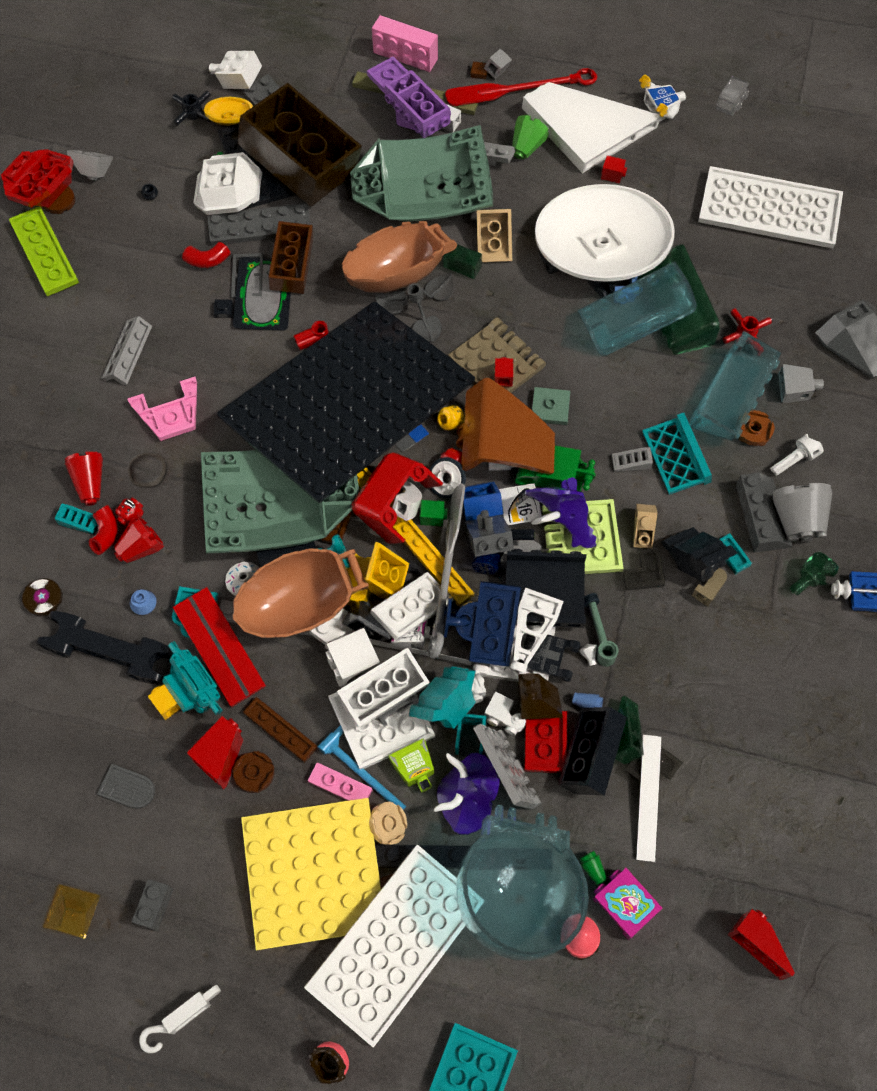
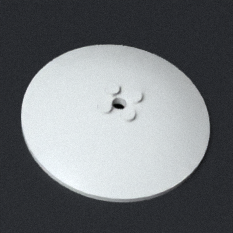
(629, 222)

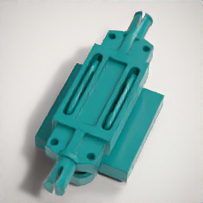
(191, 683)

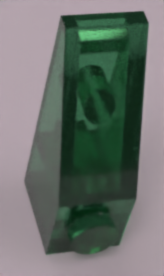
(631, 741)

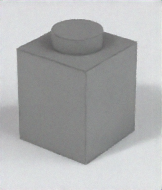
(497, 63)

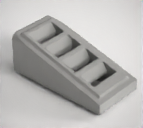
(631, 454)

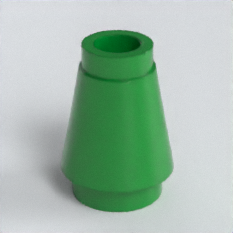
(593, 866)

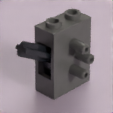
(493, 534)

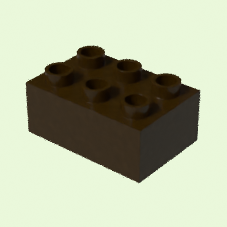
(298, 144)

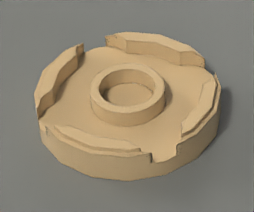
(388, 823)

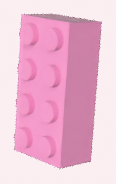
(405, 43)

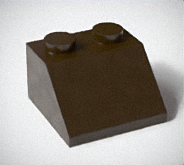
(538, 697)

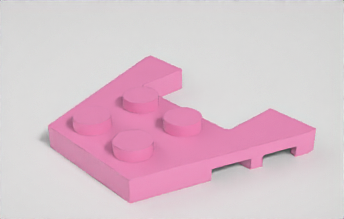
(172, 417)

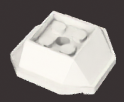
(227, 184)

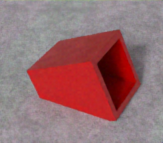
(218, 750)

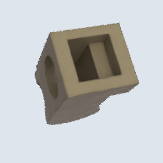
(712, 587)

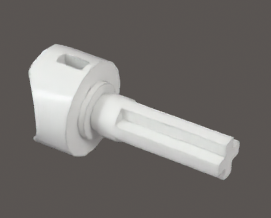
(806, 449)

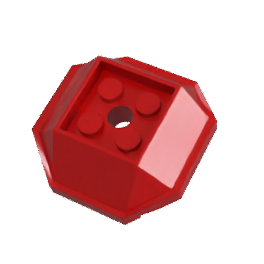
(37, 177)

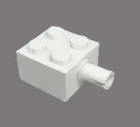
(237, 69)

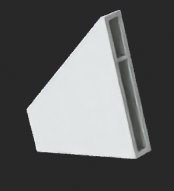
(585, 124)

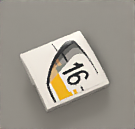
(519, 507)

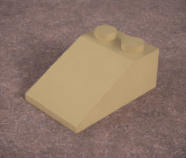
(494, 235)

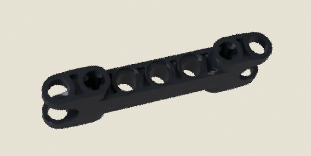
(75, 637)

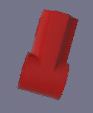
(310, 336)

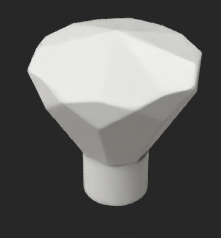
(589, 652)

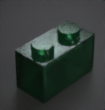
(463, 261)

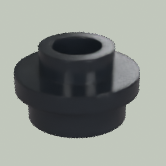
(149, 191)

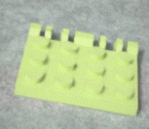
(607, 554)

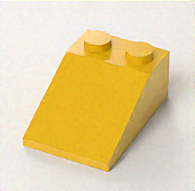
(385, 572)

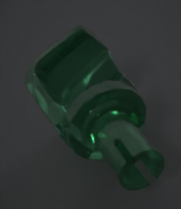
(814, 572)

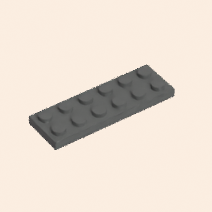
(254, 223)

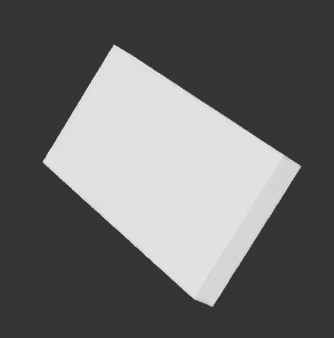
(409, 606)

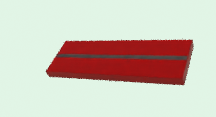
(219, 647)

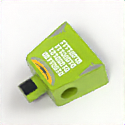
(414, 765)

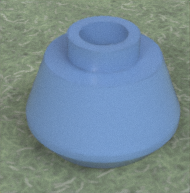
(142, 602)

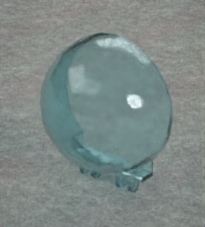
(522, 888)

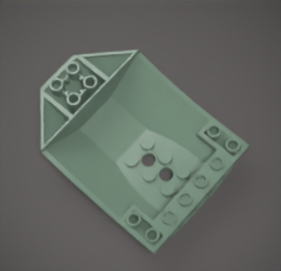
(403, 177)
(250, 480)

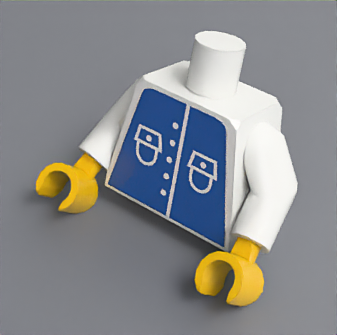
(661, 99)

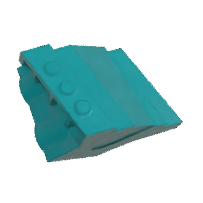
(446, 697)

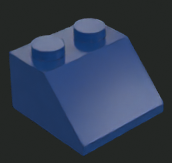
(482, 497)

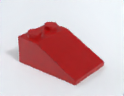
(760, 940)

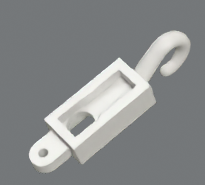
(179, 1018)

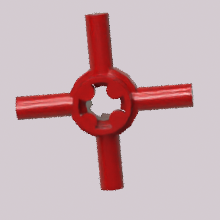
(748, 324)

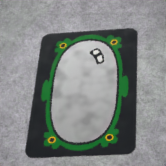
(258, 312)

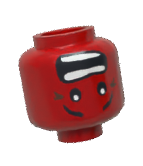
(128, 510)

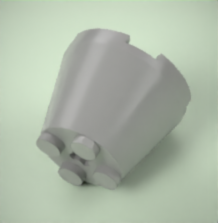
(804, 510)

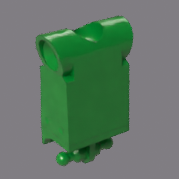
(566, 465)

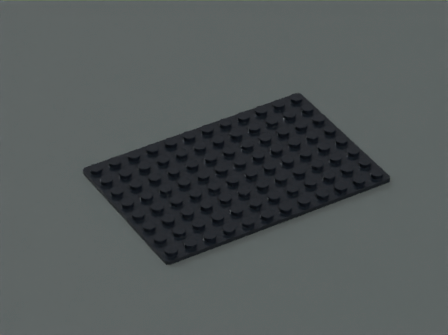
(345, 400)

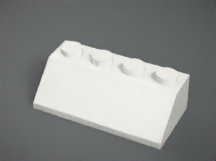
(383, 688)

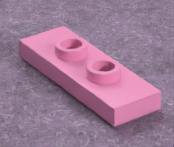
(338, 783)

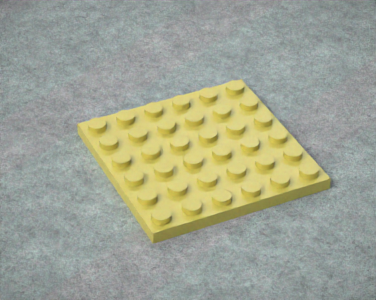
(309, 871)

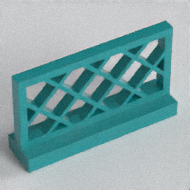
(693, 452)

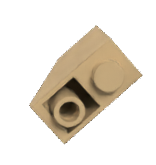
(644, 526)

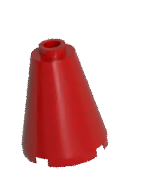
(86, 475)

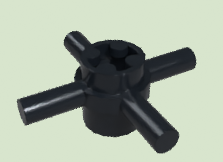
(191, 107)

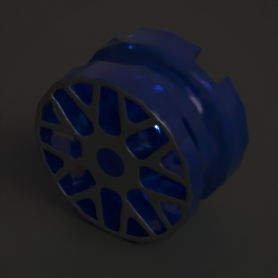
(486, 563)

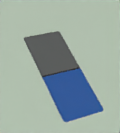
(412, 438)

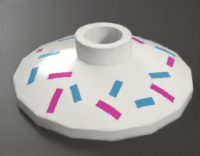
(233, 576)

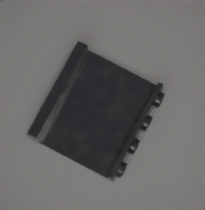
(554, 575)

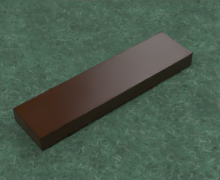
(280, 729)

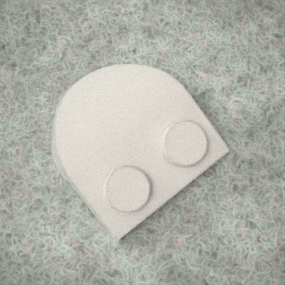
(332, 629)

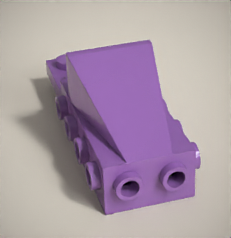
(413, 100)

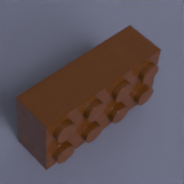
(291, 257)

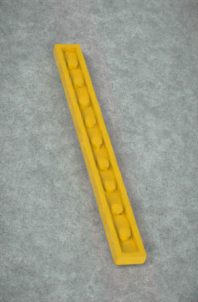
(426, 552)

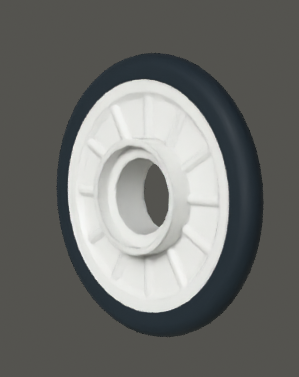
(454, 469)

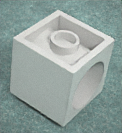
(351, 657)

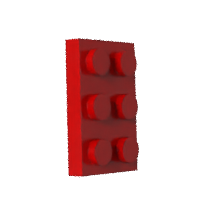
(546, 744)

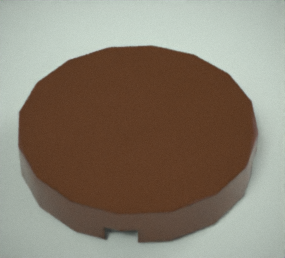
(63, 202)
(253, 772)

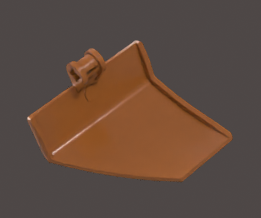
(503, 431)

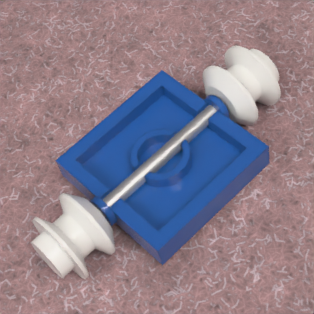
(862, 590)

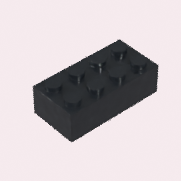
(592, 751)

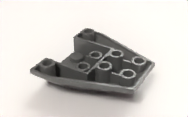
(853, 336)

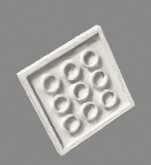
(376, 742)

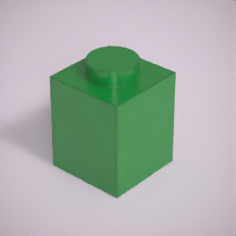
(433, 513)

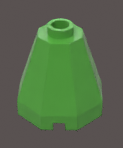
(528, 136)

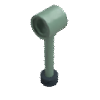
(591, 601)

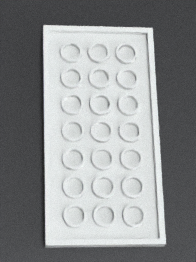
(771, 207)
(390, 947)

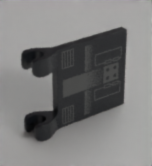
(549, 656)

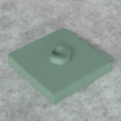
(551, 405)

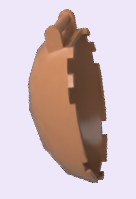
(396, 257)
(296, 593)

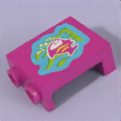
(627, 902)

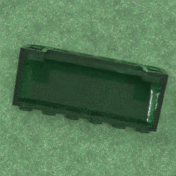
(702, 325)

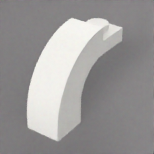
(407, 501)

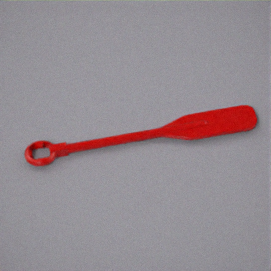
(492, 91)

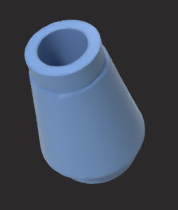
(586, 700)

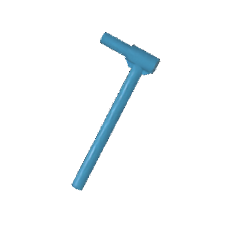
(331, 743)

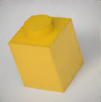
(164, 701)

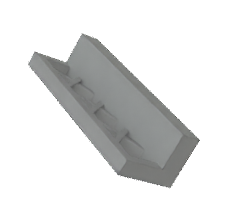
(127, 350)

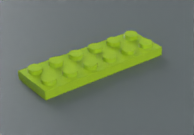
(43, 251)

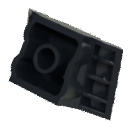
(698, 553)

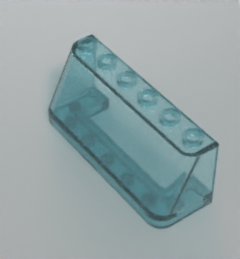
(638, 309)
(735, 388)

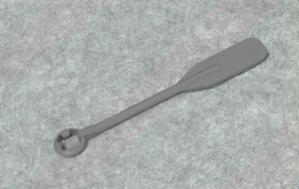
(451, 535)

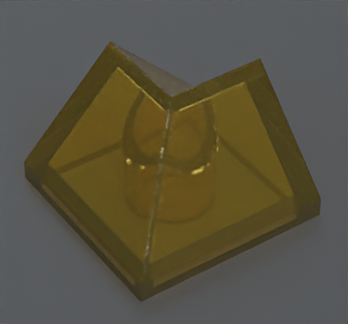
(71, 911)

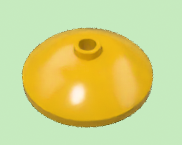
(226, 110)

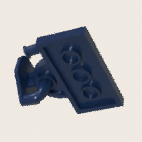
(487, 622)

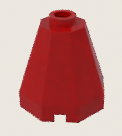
(137, 541)

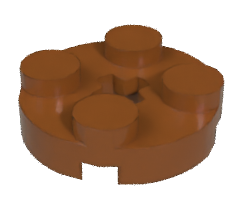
(761, 436)

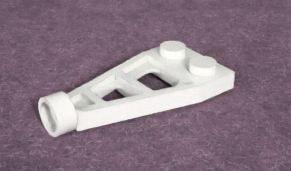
(541, 605)

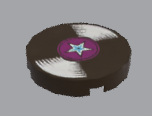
(42, 597)

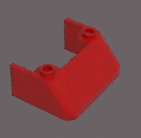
(381, 488)

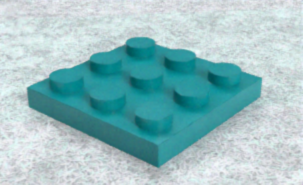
(473, 1063)

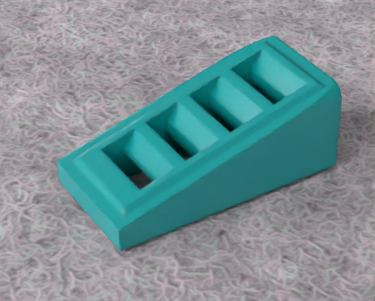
(66, 514)

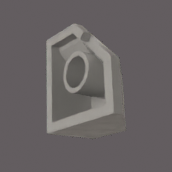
(90, 164)

